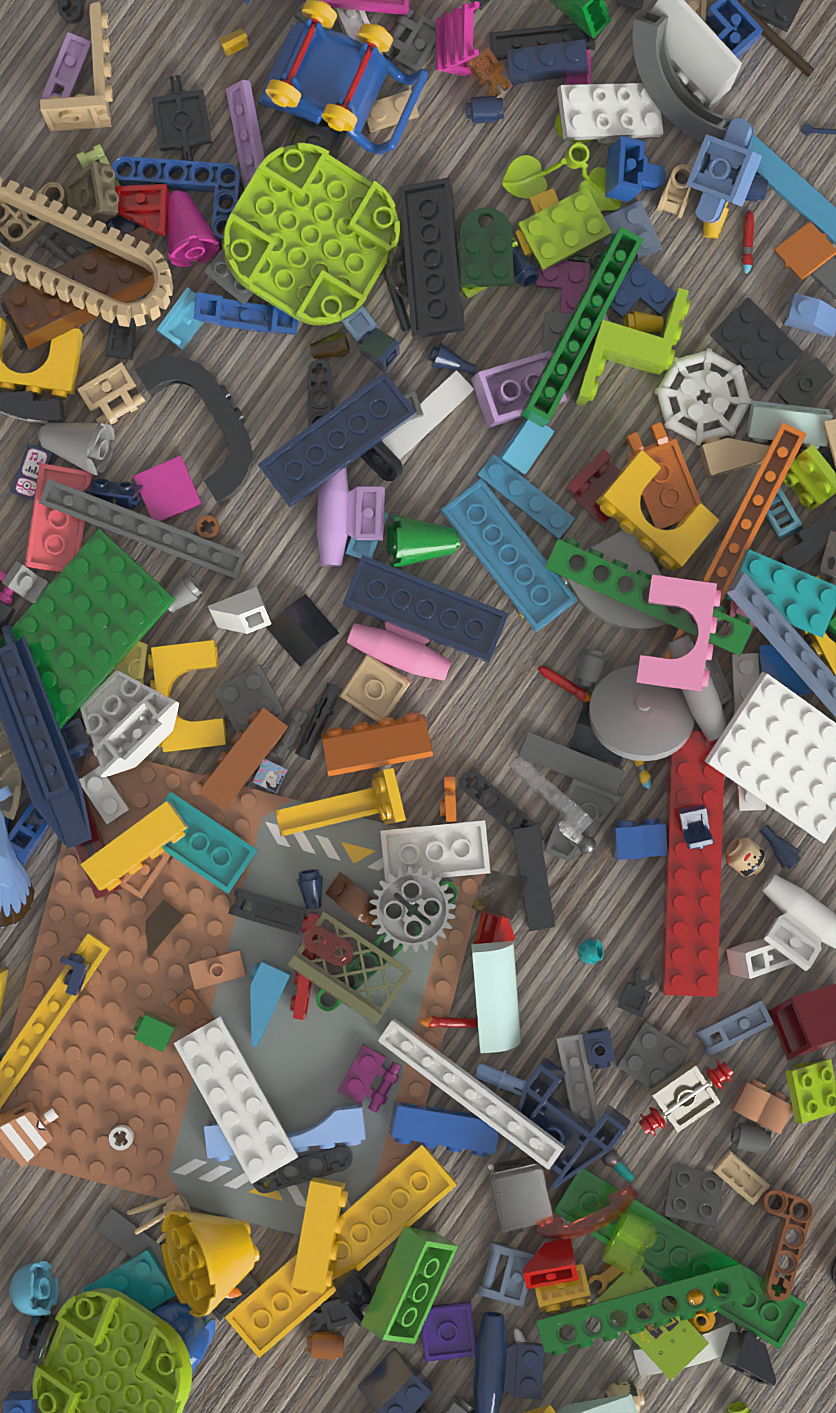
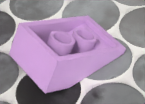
(507, 387)

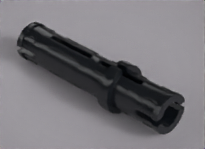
(318, 721)

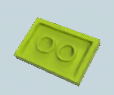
(564, 229)

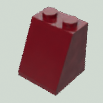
(806, 1021)

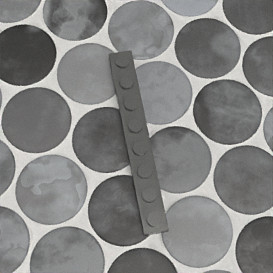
(142, 528)

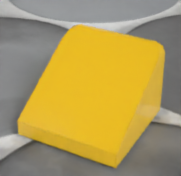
(234, 42)

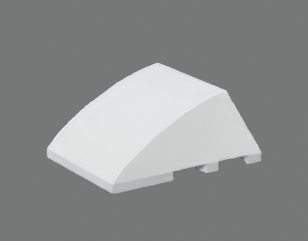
(126, 722)

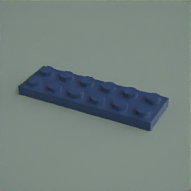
(337, 439)
(425, 609)

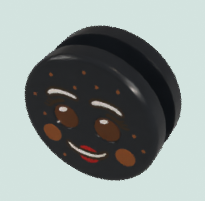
(38, 1338)

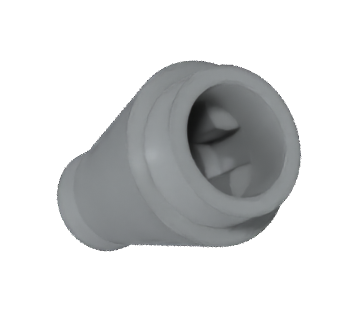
(185, 593)

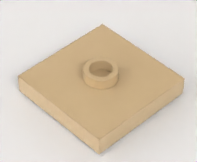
(375, 688)

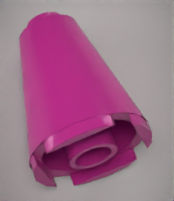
(188, 232)

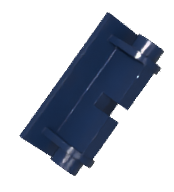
(123, 492)

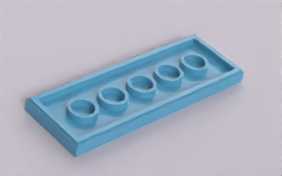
(508, 555)

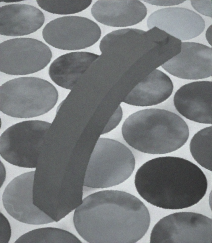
(663, 84)

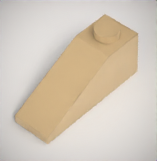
(730, 455)

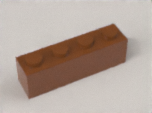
(243, 758)

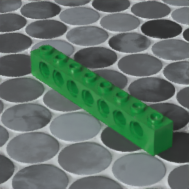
(581, 327)
(560, 563)
(551, 1326)

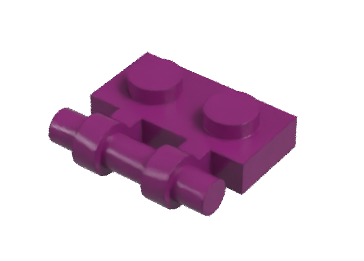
(362, 1074)

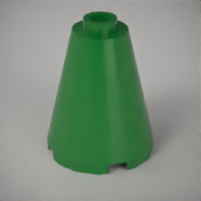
(419, 540)

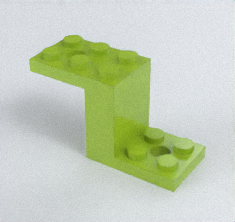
(634, 347)

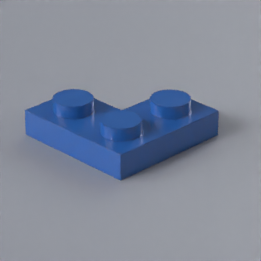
(642, 286)

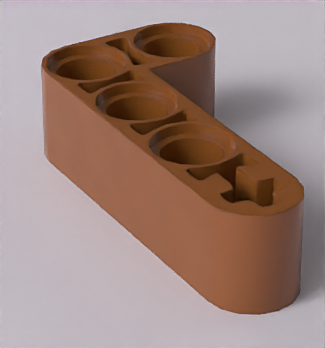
(781, 1246)

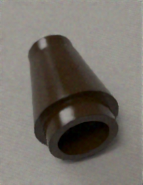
(331, 346)

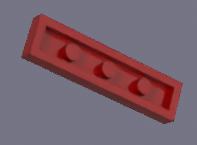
(300, 1003)

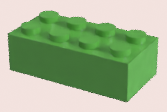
(409, 1285)

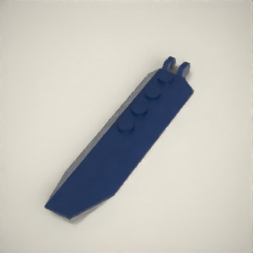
(40, 744)

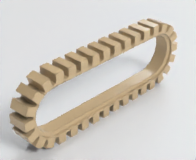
(98, 235)

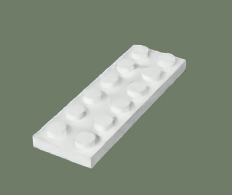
(236, 1100)

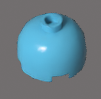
(34, 1289)

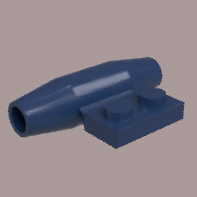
(504, 1367)

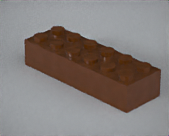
(45, 316)

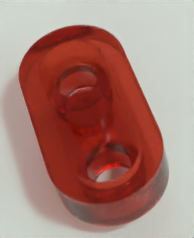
(327, 947)

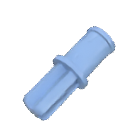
(500, 1079)

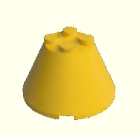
(206, 1257)

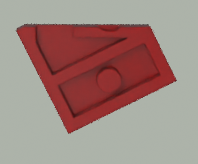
(144, 206)

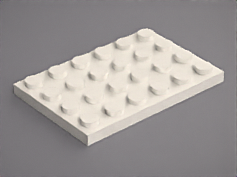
(782, 755)

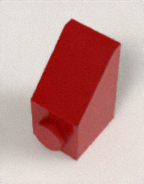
(551, 1265)

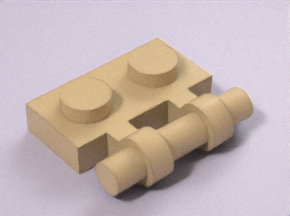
(108, 387)

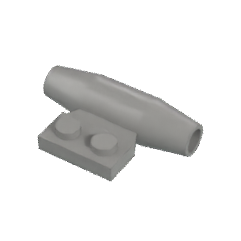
(707, 704)

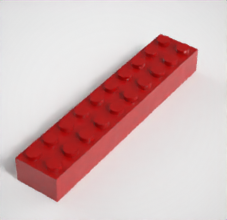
(692, 875)

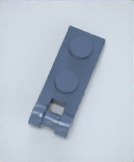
(735, 1027)

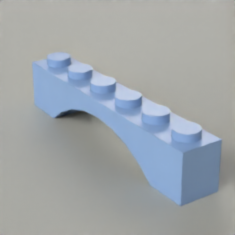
(341, 1125)

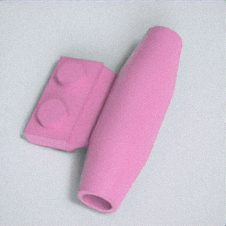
(400, 650)

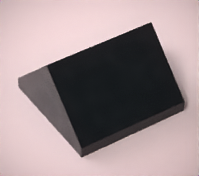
(302, 630)
(587, 743)

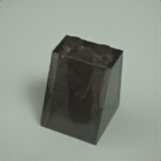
(520, 1194)

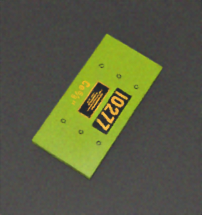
(667, 1346)

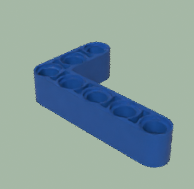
(188, 182)

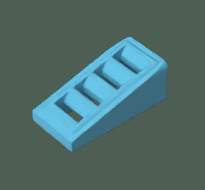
(789, 530)

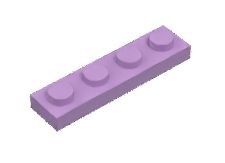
(245, 128)

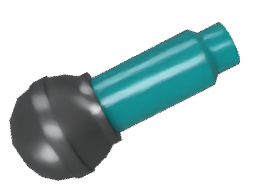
(612, 1160)

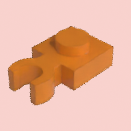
(448, 807)

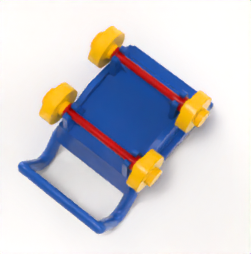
(335, 76)

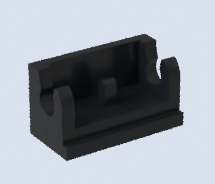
(353, 1293)

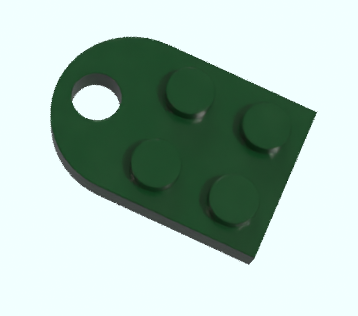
(486, 252)

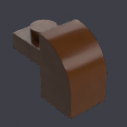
(352, 899)

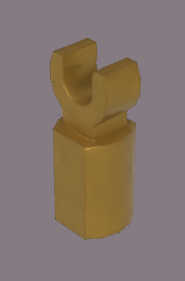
(607, 1274)

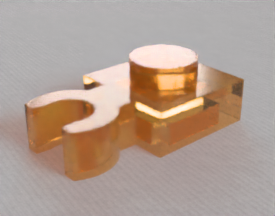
(487, 69)

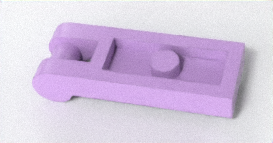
(68, 66)

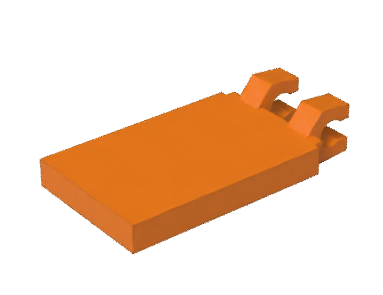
(671, 490)

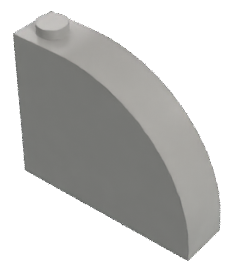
(628, 550)

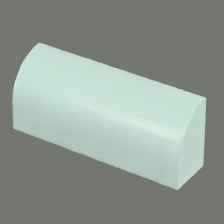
(496, 996)

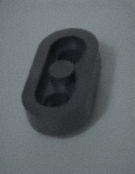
(383, 462)

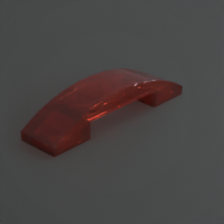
(620, 1202)

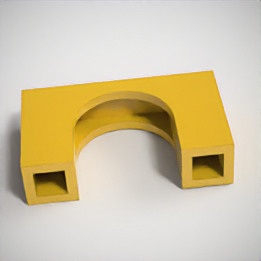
(58, 372)
(622, 502)
(169, 664)

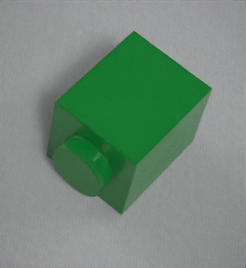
(154, 1031)

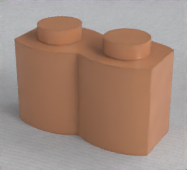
(762, 1106)

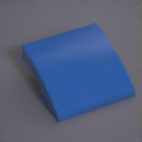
(777, 667)

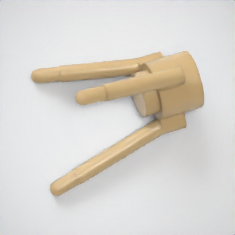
(172, 1203)

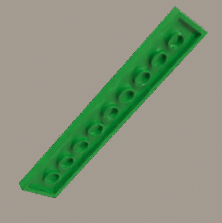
(683, 1255)

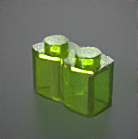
(629, 1243)

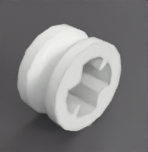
(129, 1136)

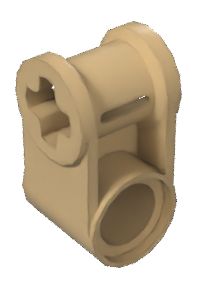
(675, 195)

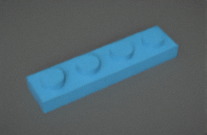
(526, 497)

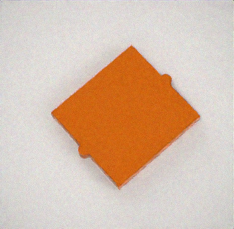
(805, 250)

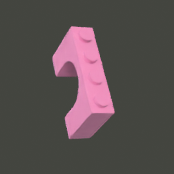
(698, 600)

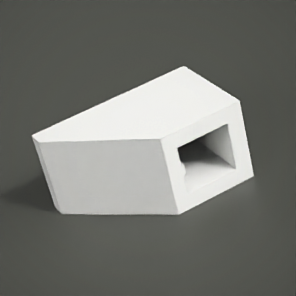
(241, 612)

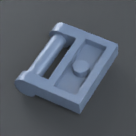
(513, 1285)

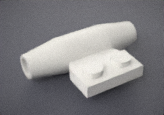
(802, 925)

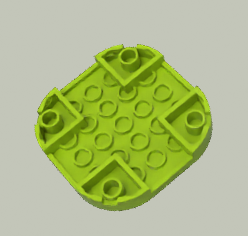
(310, 234)
(112, 1359)

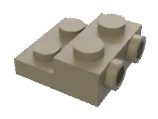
(93, 192)

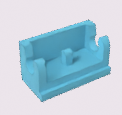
(179, 324)
(525, 445)

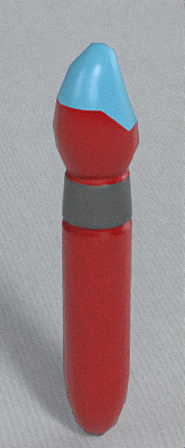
(748, 233)

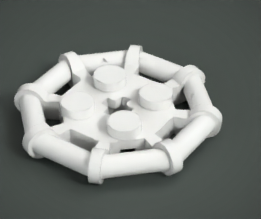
(710, 383)

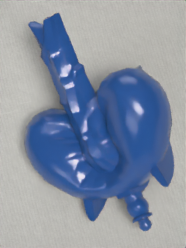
(194, 1331)

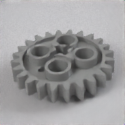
(428, 890)

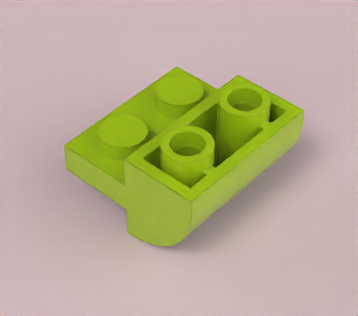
(811, 478)

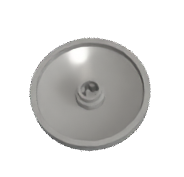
(639, 718)

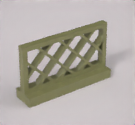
(342, 990)

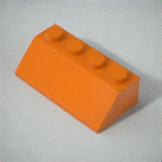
(376, 744)

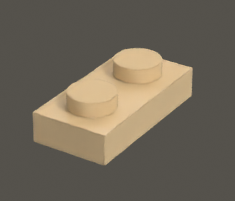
(388, 110)

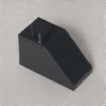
(748, 1357)

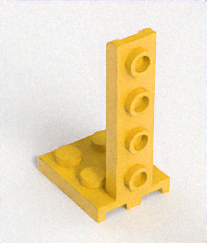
(381, 799)

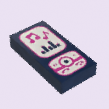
(28, 471)

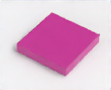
(167, 489)

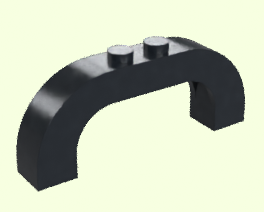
(178, 370)

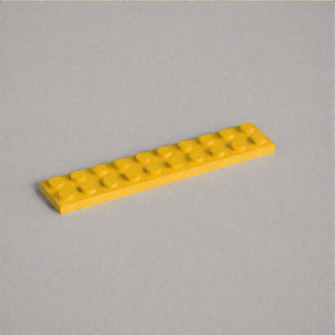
(366, 1231)

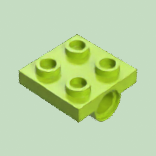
(812, 1090)

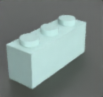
(767, 418)

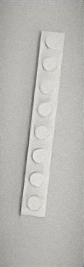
(471, 1093)

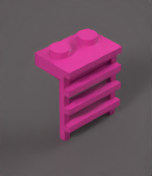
(455, 40)

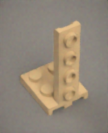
(85, 110)

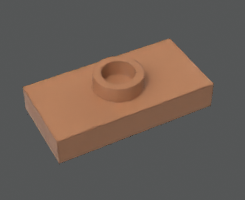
(216, 969)

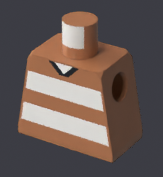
(27, 1130)

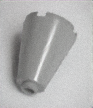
(79, 443)

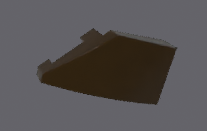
(160, 925)

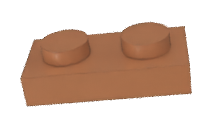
(142, 879)

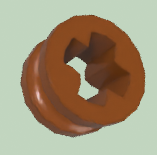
(209, 519)

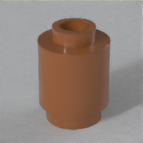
(325, 1345)

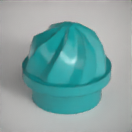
(590, 951)

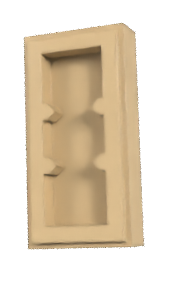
(740, 1177)

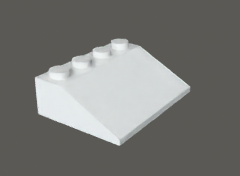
(697, 53)

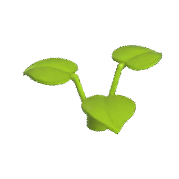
(526, 179)

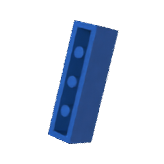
(442, 1127)

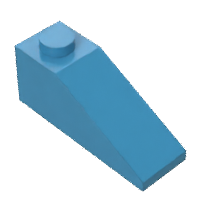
(265, 993)

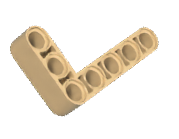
(22, 219)

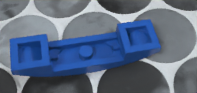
(249, 317)

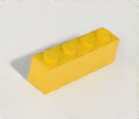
(135, 845)
(318, 1235)

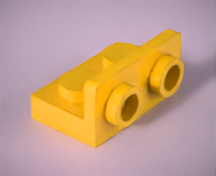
(573, 1293)

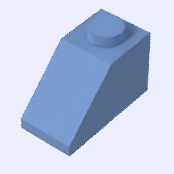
(811, 315)

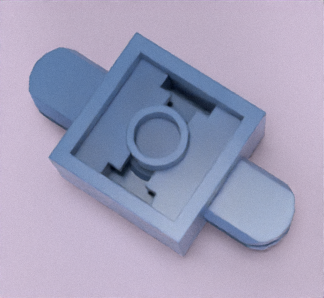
(724, 170)

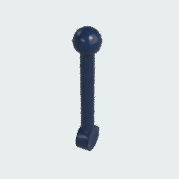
(808, 129)

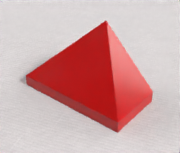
(493, 929)

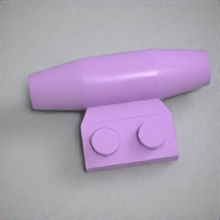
(347, 513)

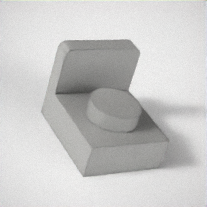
(25, 582)

